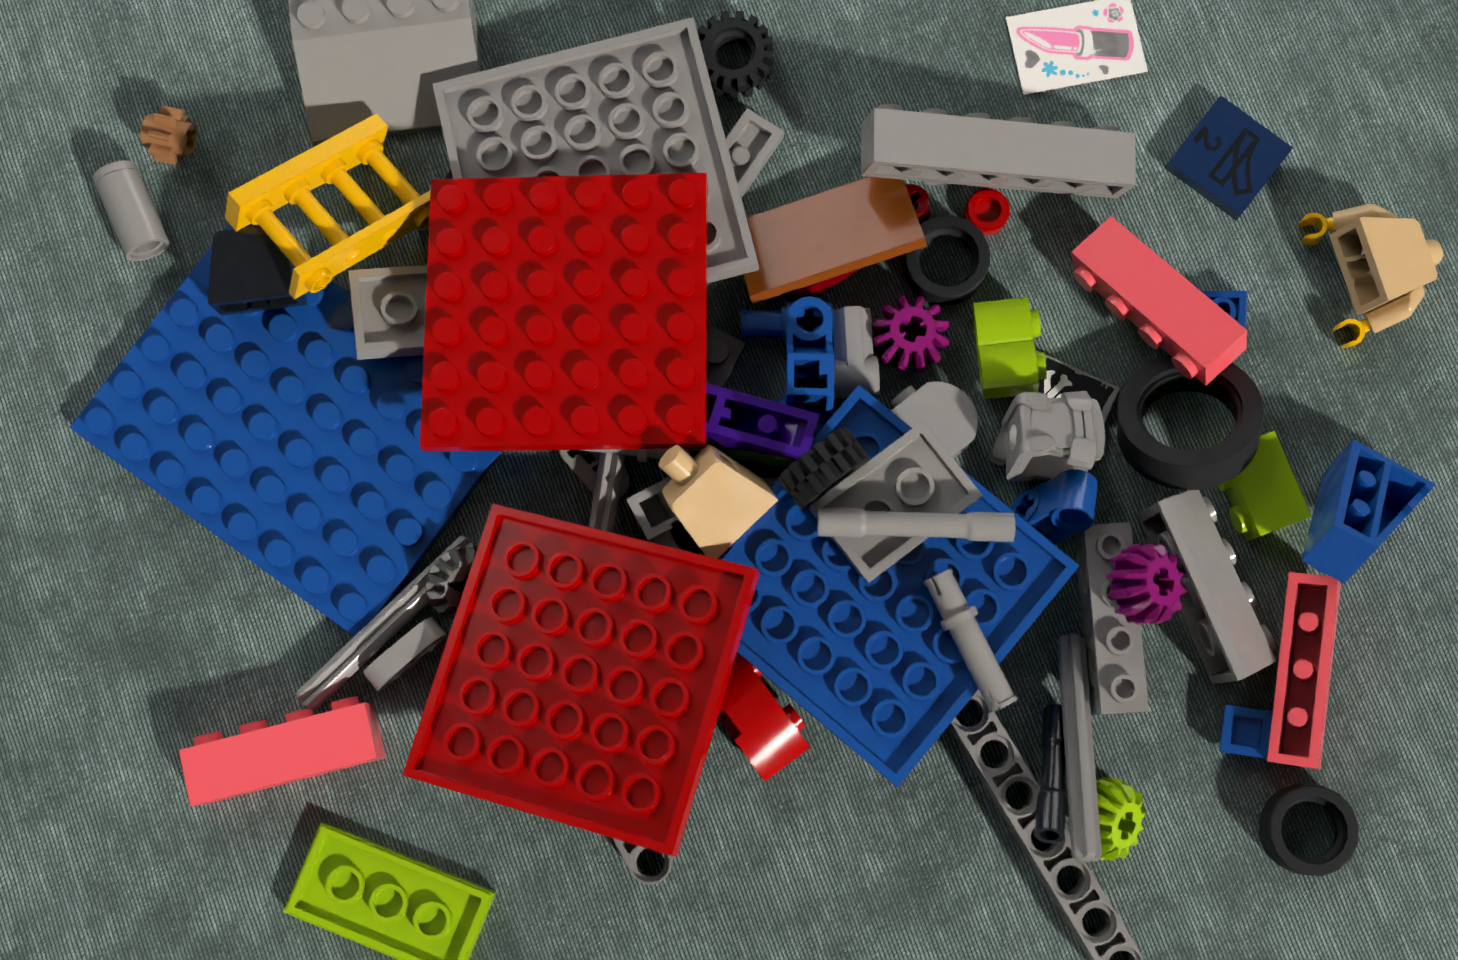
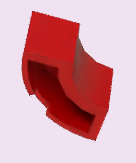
(758, 723)

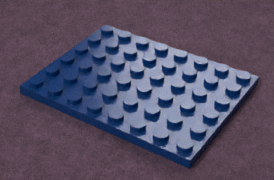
(286, 443)

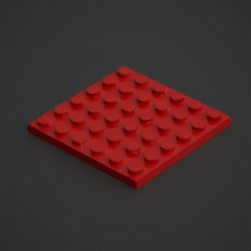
(566, 313)
(583, 677)

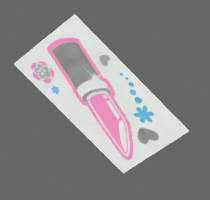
(1076, 45)

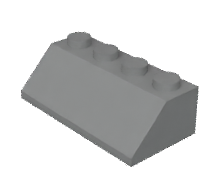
(1216, 601)

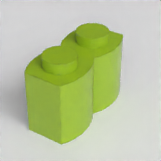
(1007, 347)

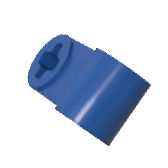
(1060, 505)

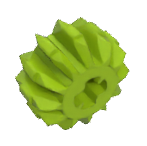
(1118, 817)

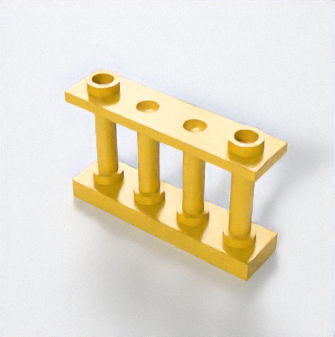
(329, 164)

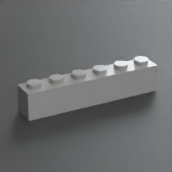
(997, 152)

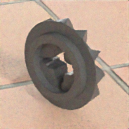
(449, 567)

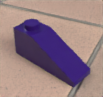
(758, 424)

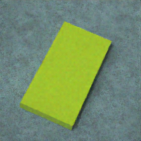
(387, 899)

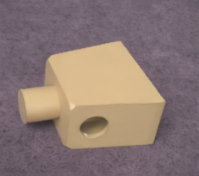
(714, 496)

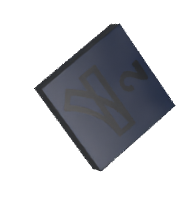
(1228, 157)

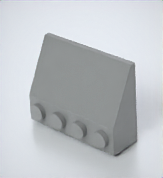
(379, 60)

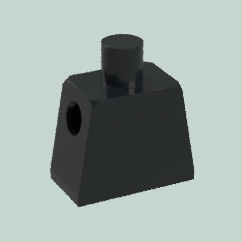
(249, 273)

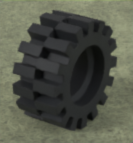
(747, 33)
(823, 467)

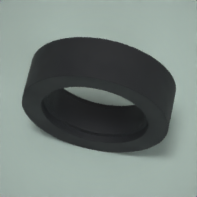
(1182, 467)

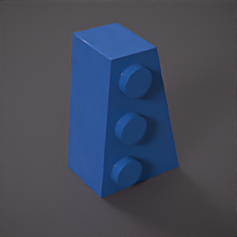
(1357, 509)

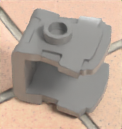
(1052, 435)

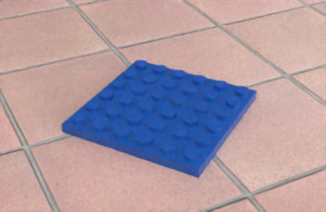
(874, 653)

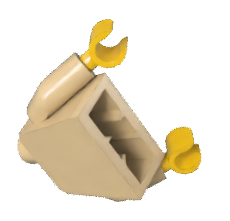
(1380, 261)

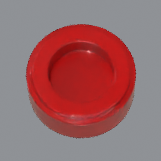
(987, 210)

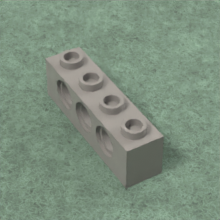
(1111, 642)

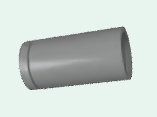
(131, 210)

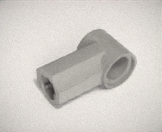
(854, 352)

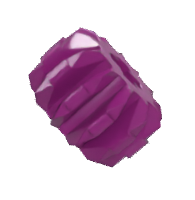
(894, 329)
(1145, 584)

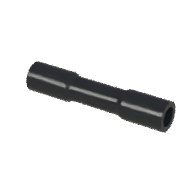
(1052, 798)

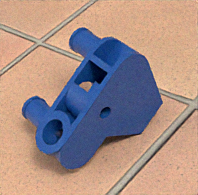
(806, 353)

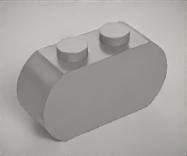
(943, 409)

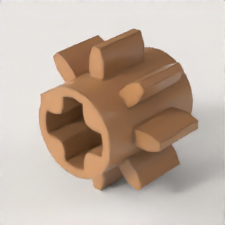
(168, 135)

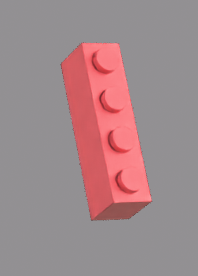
(1158, 301)
(1304, 670)
(281, 753)

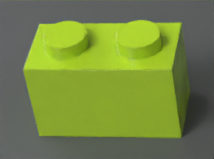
(1265, 492)

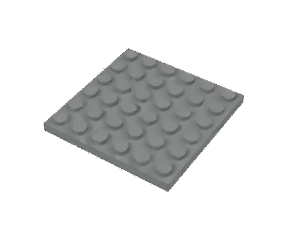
(604, 111)

